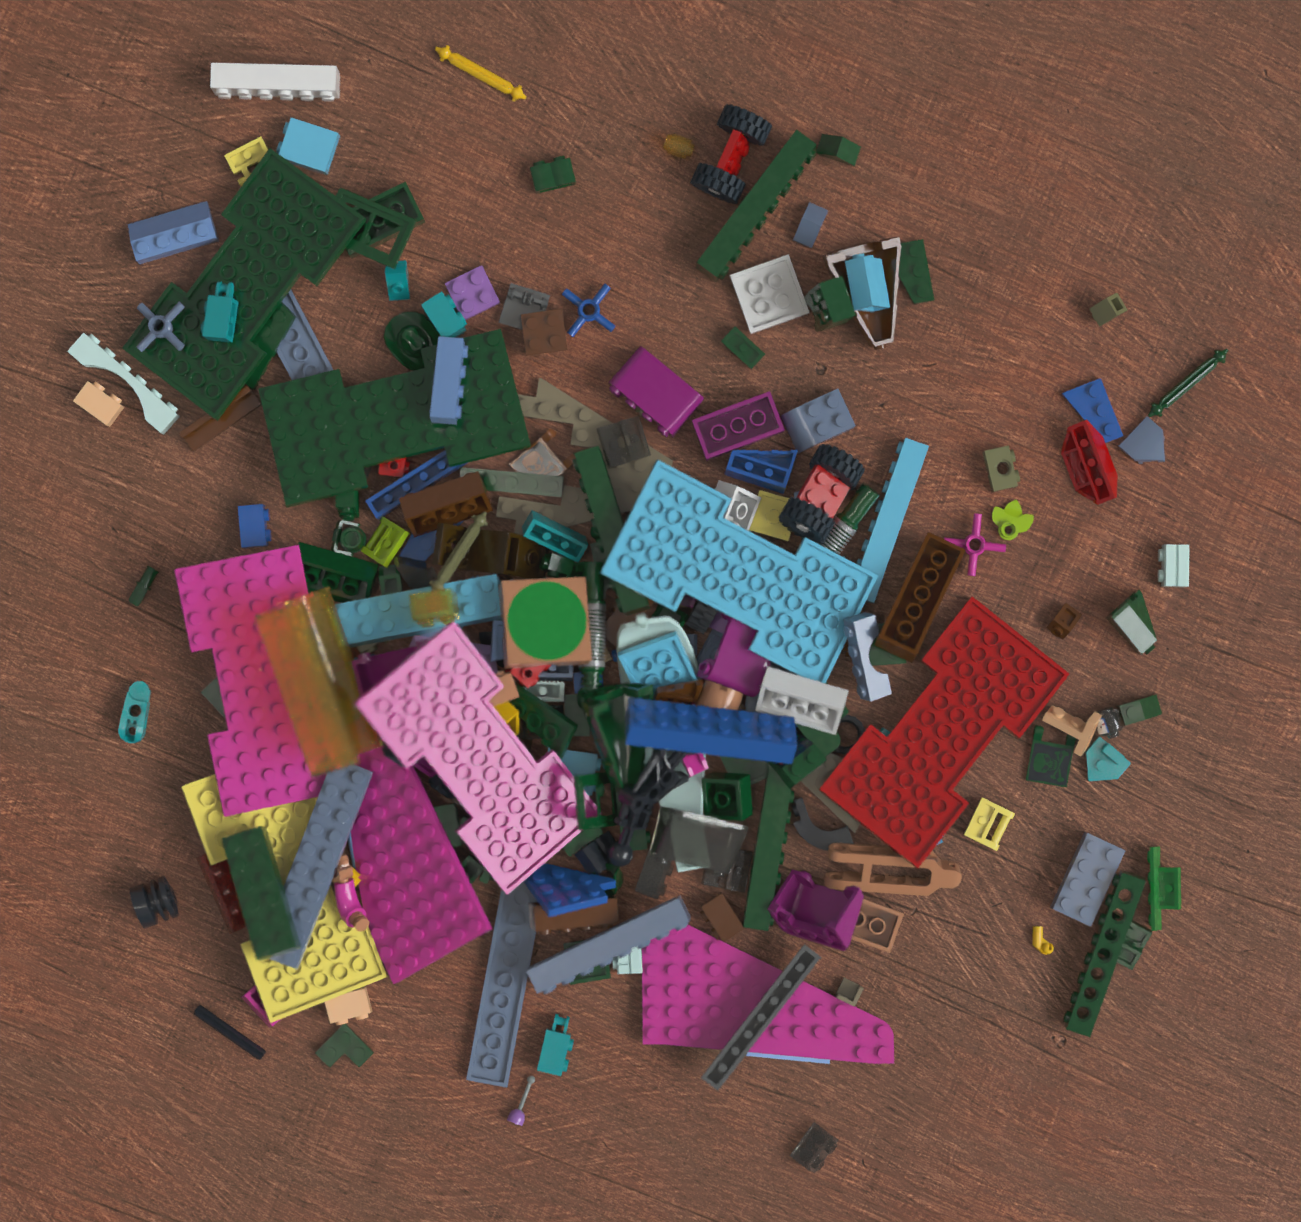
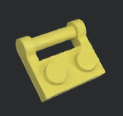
(982, 821)

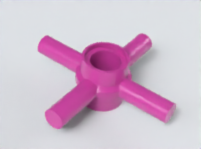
(983, 545)

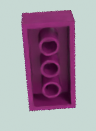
(738, 426)

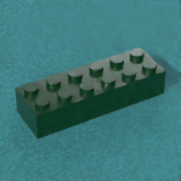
(261, 893)

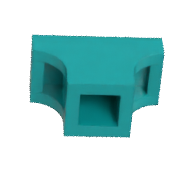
(398, 281)

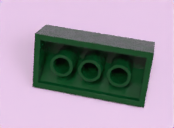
(344, 575)

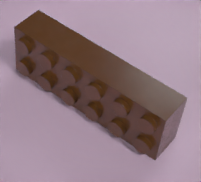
(919, 597)

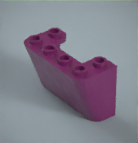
(655, 392)

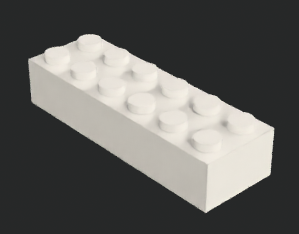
(275, 81)

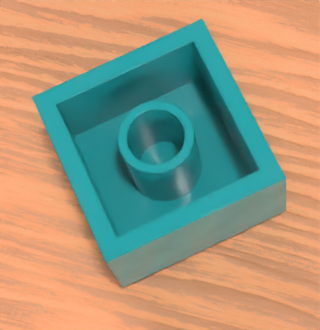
(443, 317)

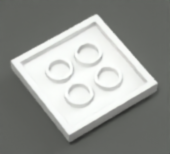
(769, 294)

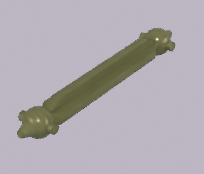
(459, 552)

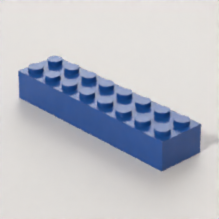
(710, 730)

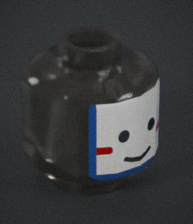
(1110, 722)

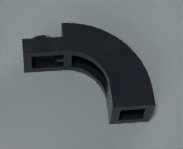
(814, 835)

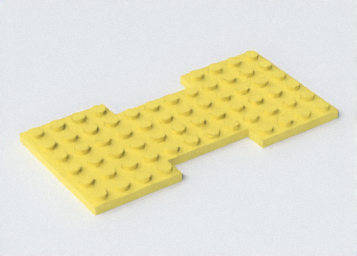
(336, 954)

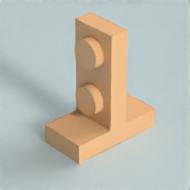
(1073, 726)

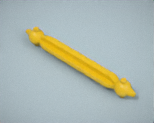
(480, 73)

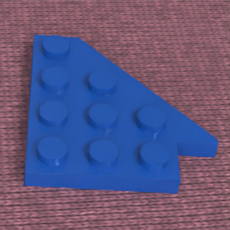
(567, 890)

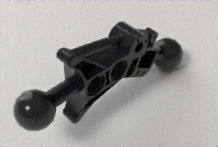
(637, 802)

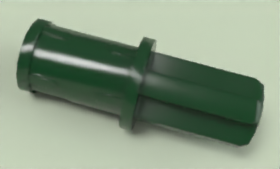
(143, 586)

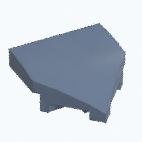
(1145, 443)

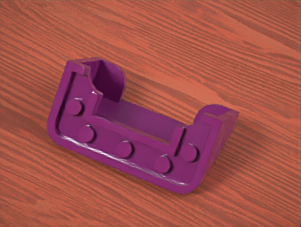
(735, 664)
(374, 668)
(816, 911)

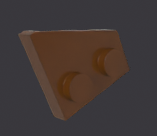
(679, 693)

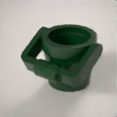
(351, 538)

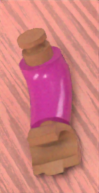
(346, 898)

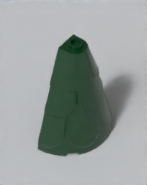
(606, 718)

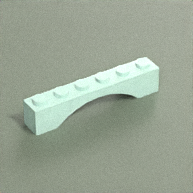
(156, 412)

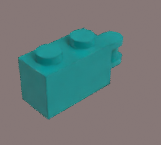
(220, 314)
(555, 1048)

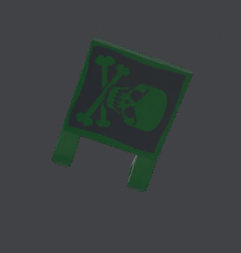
(1049, 761)

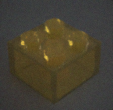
(434, 607)

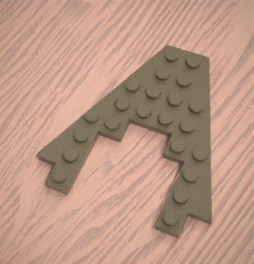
(626, 479)

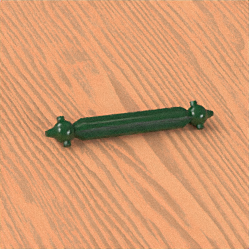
(1188, 382)

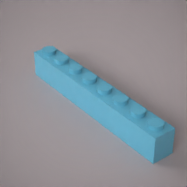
(892, 510)

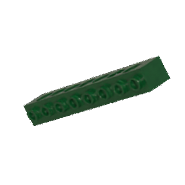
(1085, 1024)

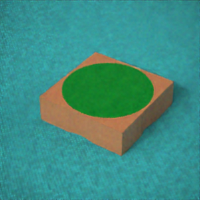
(545, 622)

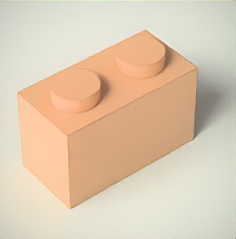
(98, 403)
(349, 1005)

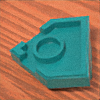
(1104, 761)

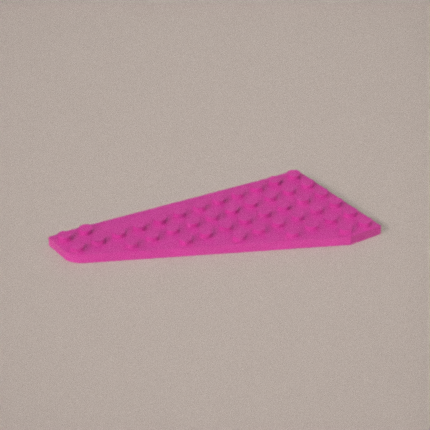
(705, 989)

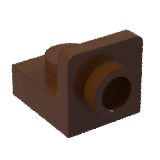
(1064, 621)

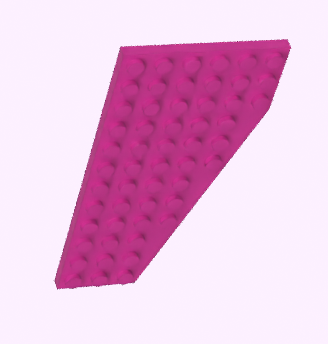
(409, 873)

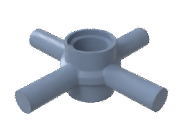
(167, 329)

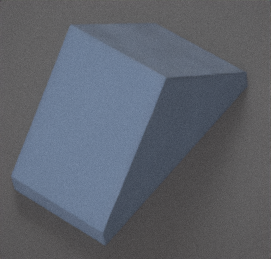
(810, 225)

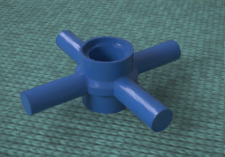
(595, 316)

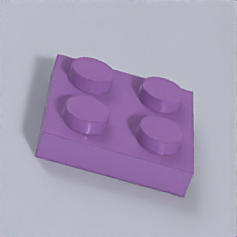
(472, 292)

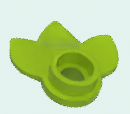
(1011, 517)

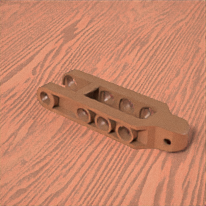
(941, 876)

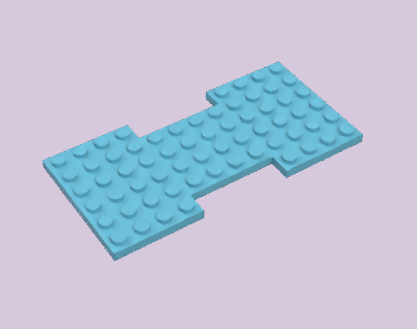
(684, 546)

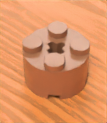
(719, 696)

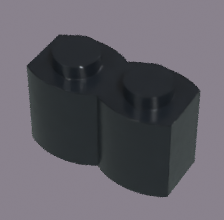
(594, 855)

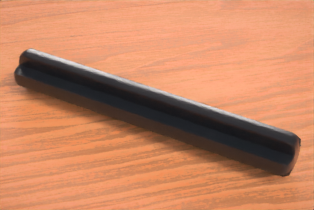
(229, 1032)

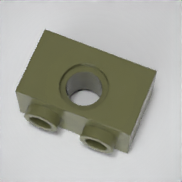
(1001, 481)

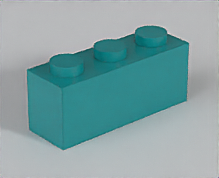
(554, 536)

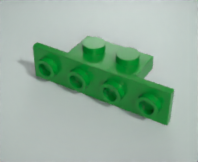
(1164, 888)

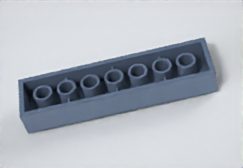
(608, 944)

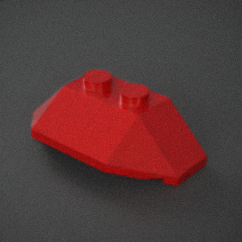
(1089, 463)

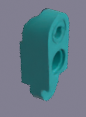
(139, 695)

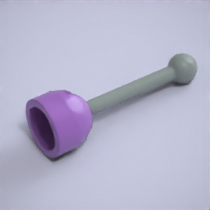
(517, 1115)

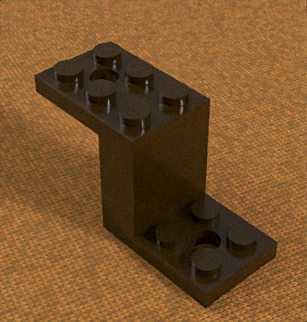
(492, 552)

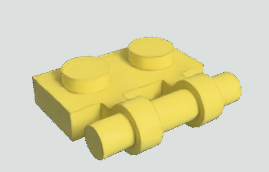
(245, 157)

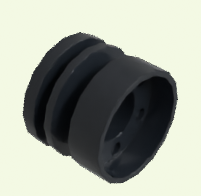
(158, 900)

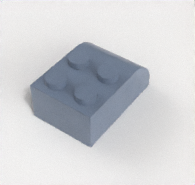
(818, 421)

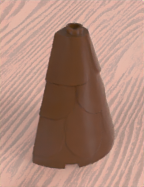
(875, 326)

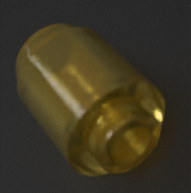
(678, 146)

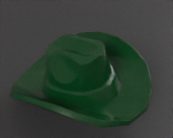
(407, 335)

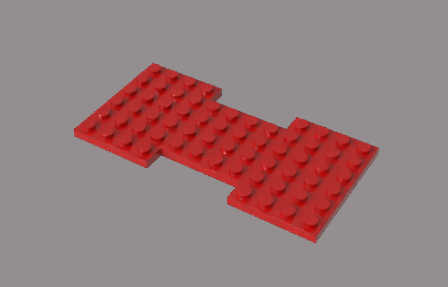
(906, 780)

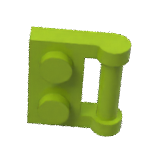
(388, 544)

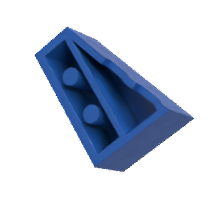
(762, 468)

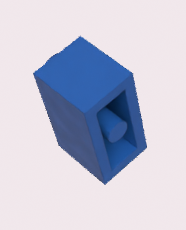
(254, 526)

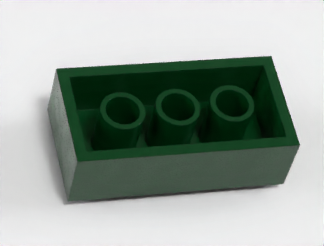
(382, 230)

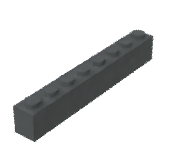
(760, 1017)

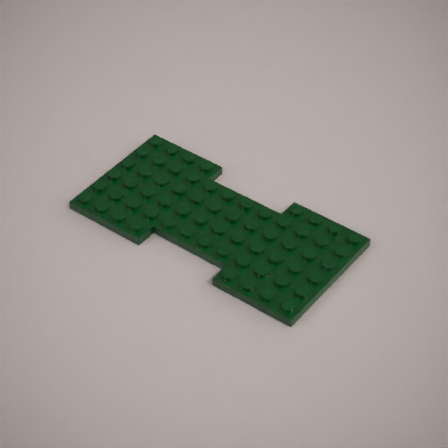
(281, 232)
(333, 432)

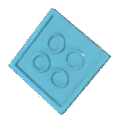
(658, 662)

